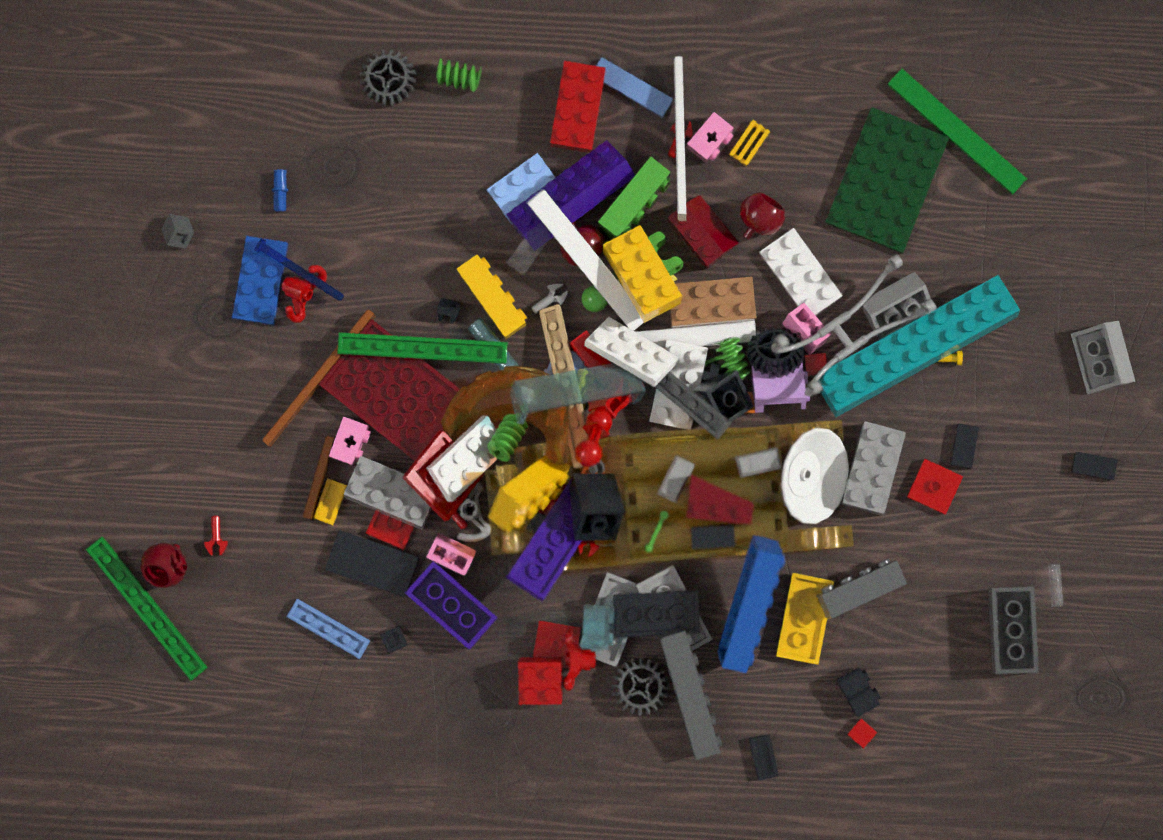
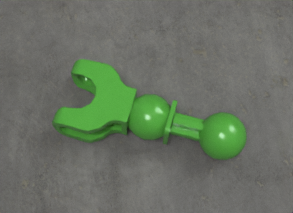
(595, 302)

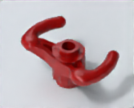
(300, 292)
(578, 659)

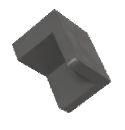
(177, 231)

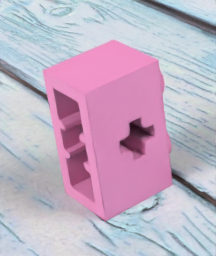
(713, 126)
(805, 325)
(347, 430)
(451, 554)

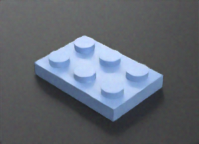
(520, 184)

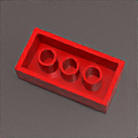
(578, 107)

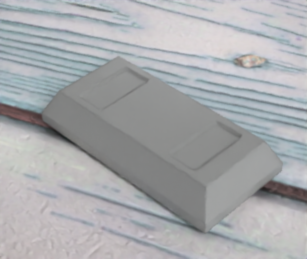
(758, 462)
(676, 479)

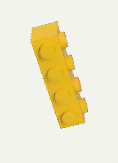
(491, 296)

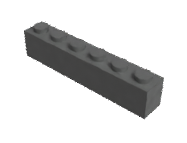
(689, 693)

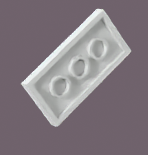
(800, 272)
(631, 351)
(688, 370)
(464, 459)

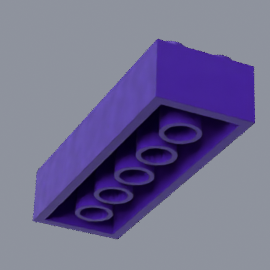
(575, 191)

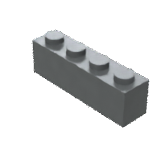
(861, 589)

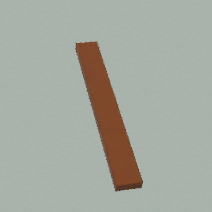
(311, 386)

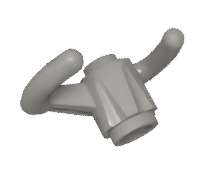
(485, 527)

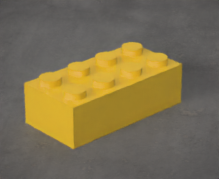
(642, 273)
(528, 493)

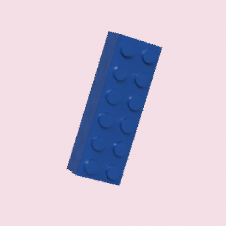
(750, 604)

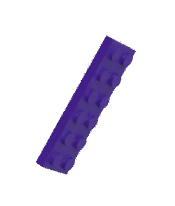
(547, 551)

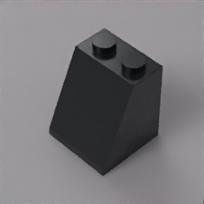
(595, 507)

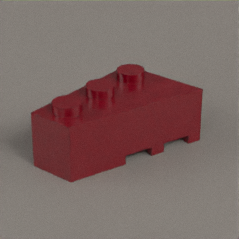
(715, 504)

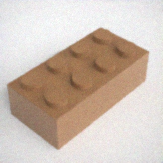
(714, 302)

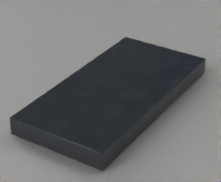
(372, 563)
(655, 613)

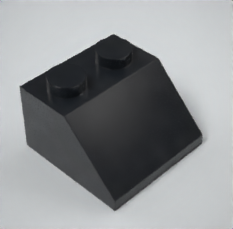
(726, 394)

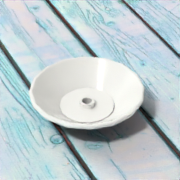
(815, 476)

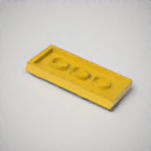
(803, 620)

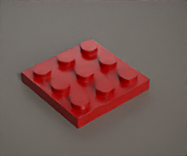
(425, 486)

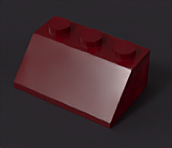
(703, 232)

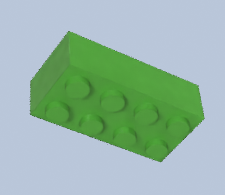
(635, 198)

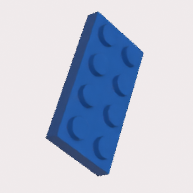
(259, 283)

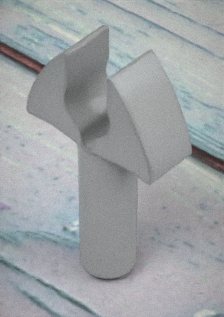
(550, 298)

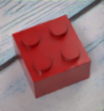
(540, 680)

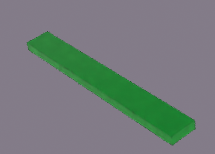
(957, 131)
(422, 348)
(146, 608)

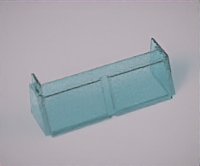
(573, 388)

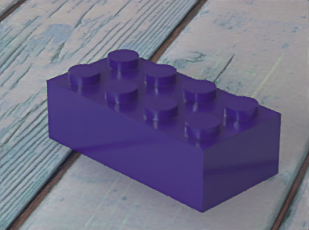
(451, 605)

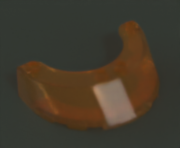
(491, 397)

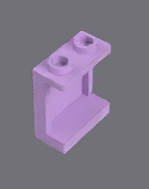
(779, 390)

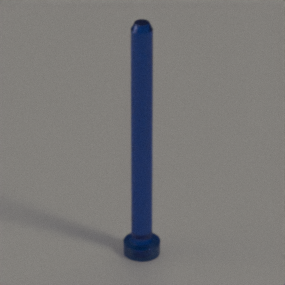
(261, 246)

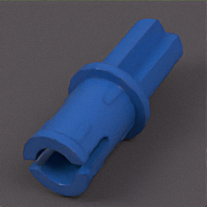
(280, 190)

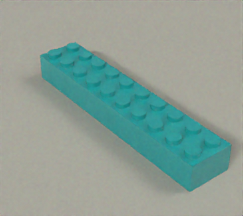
(917, 345)

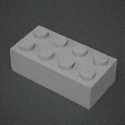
(873, 468)
(387, 493)

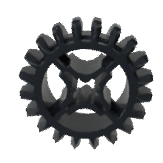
(764, 359)

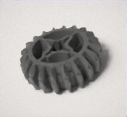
(379, 77)
(655, 676)

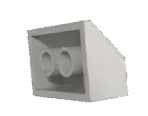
(895, 303)
(1103, 357)

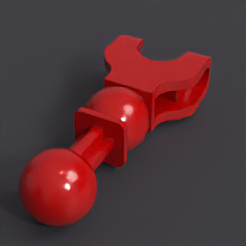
(597, 425)

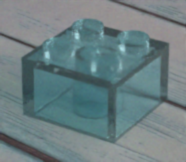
(596, 627)

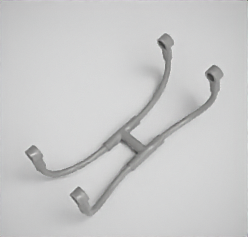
(781, 342)

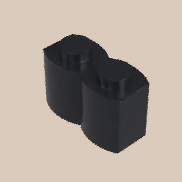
(858, 692)

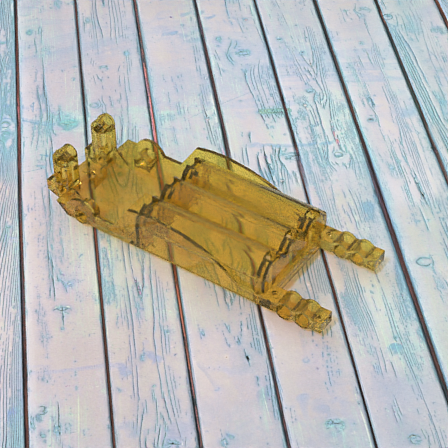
(651, 460)

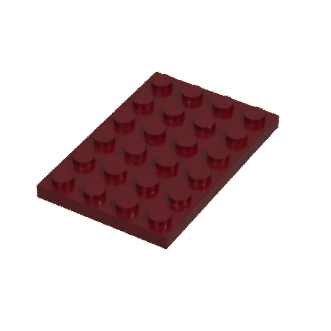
(392, 395)

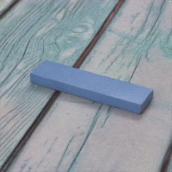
(635, 88)
(328, 628)

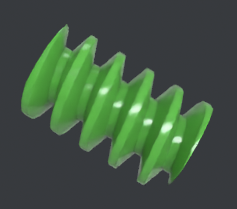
(457, 75)
(732, 357)
(506, 438)

